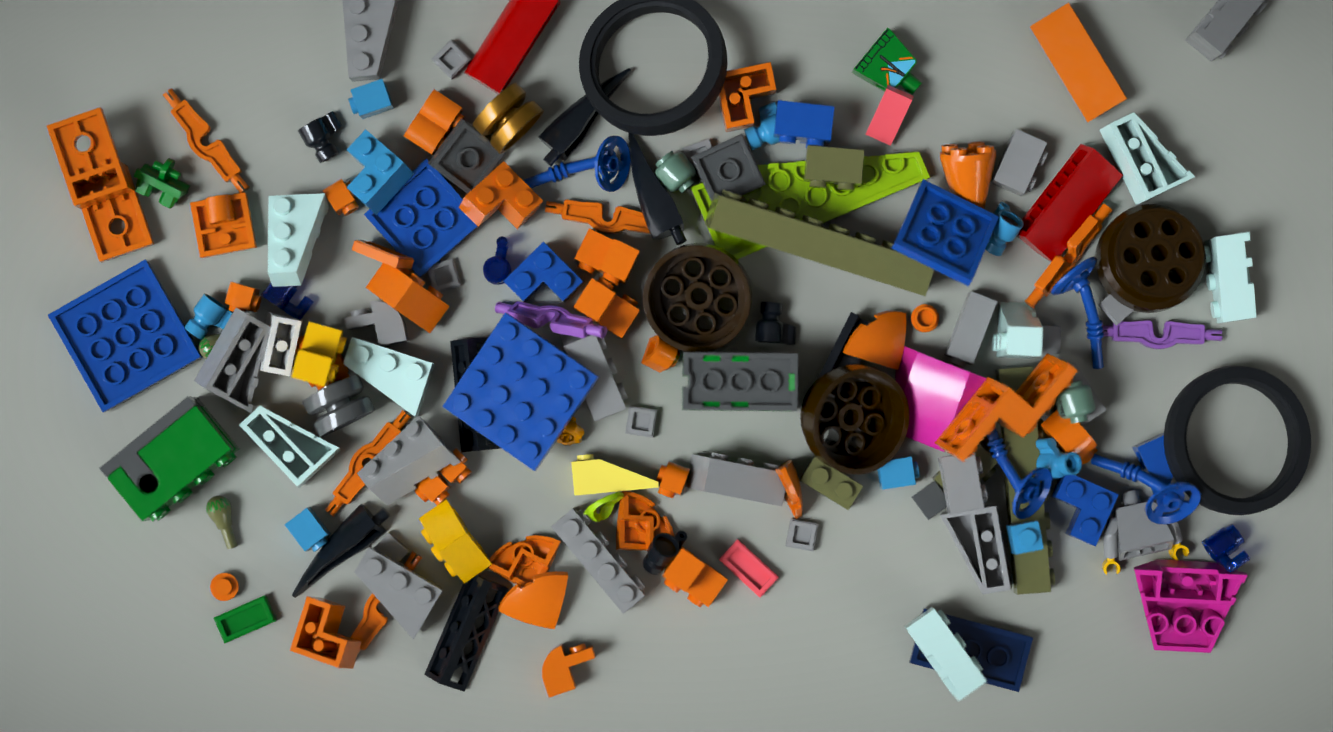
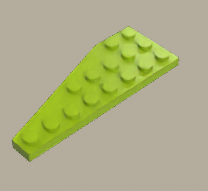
(786, 189)

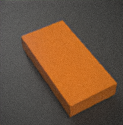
(383, 254)

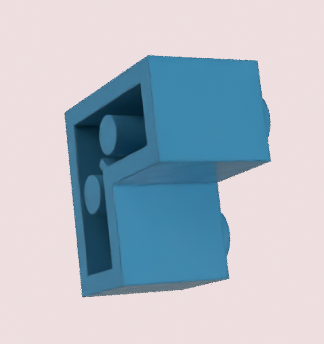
(382, 172)

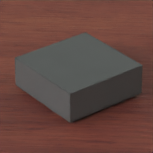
(930, 500)

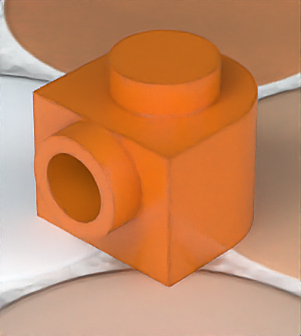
(341, 198)
(242, 297)
(660, 355)
(458, 472)
(672, 479)
(433, 489)

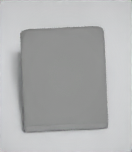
(1114, 309)

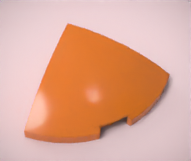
(880, 340)
(790, 481)
(638, 523)
(525, 558)
(538, 600)

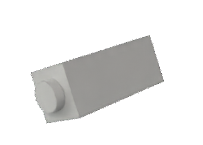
(970, 329)

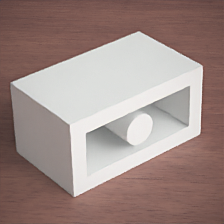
(280, 344)

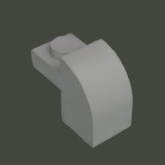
(388, 323)

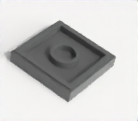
(465, 157)
(728, 168)

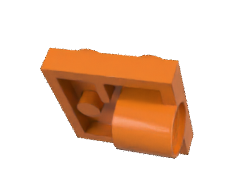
(223, 225)

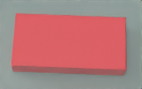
(889, 115)
(748, 568)

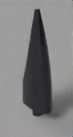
(572, 125)
(655, 202)
(351, 537)

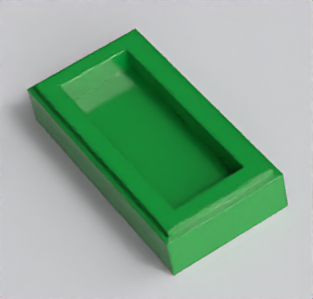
(245, 619)

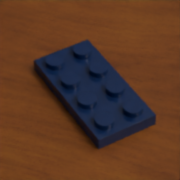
(997, 650)

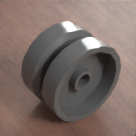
(337, 402)

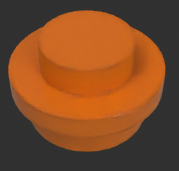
(924, 318)
(224, 586)

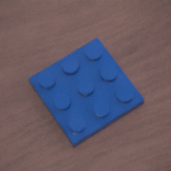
(423, 219)
(945, 232)

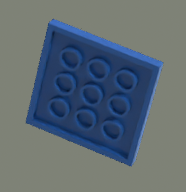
(124, 336)
(520, 391)

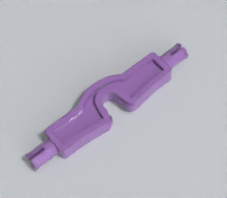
(561, 320)
(1172, 334)

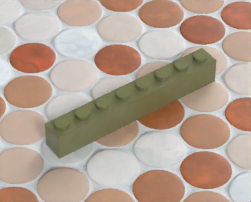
(1029, 569)

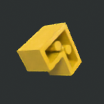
(318, 354)
(453, 542)

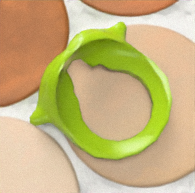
(606, 503)

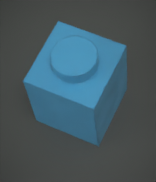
(370, 99)
(898, 473)
(308, 530)
(1024, 537)

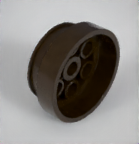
(1124, 279)
(688, 333)
(870, 445)

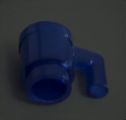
(497, 268)
(281, 298)
(1223, 544)

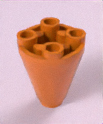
(969, 170)

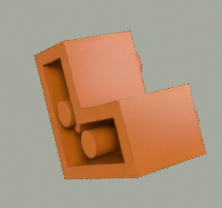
(737, 91)
(502, 192)
(607, 256)
(408, 296)
(606, 307)
(695, 577)
(318, 635)

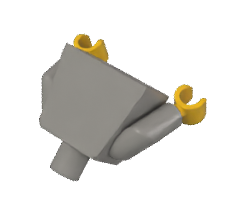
(1134, 535)

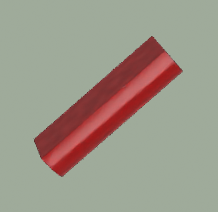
(510, 42)
(1068, 202)

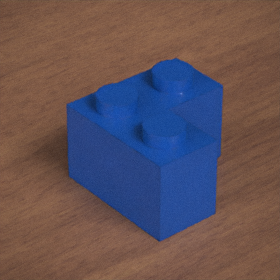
(803, 122)
(540, 268)
(1091, 503)

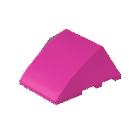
(933, 393)
(1186, 602)

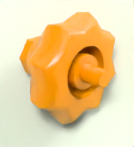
(572, 433)

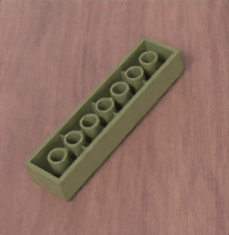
(816, 243)

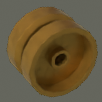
(508, 118)

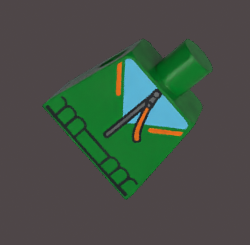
(888, 64)

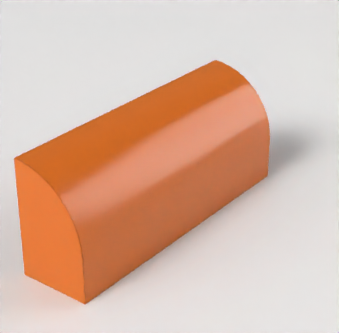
(1078, 62)

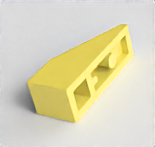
(600, 476)

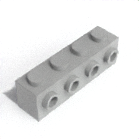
(598, 560)

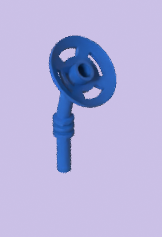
(604, 162)
(1078, 281)
(1026, 489)
(1168, 496)

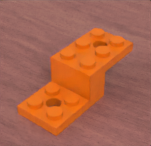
(100, 184)
(1011, 409)

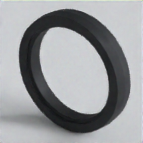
(672, 119)
(1297, 433)

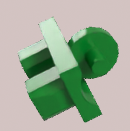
(163, 178)

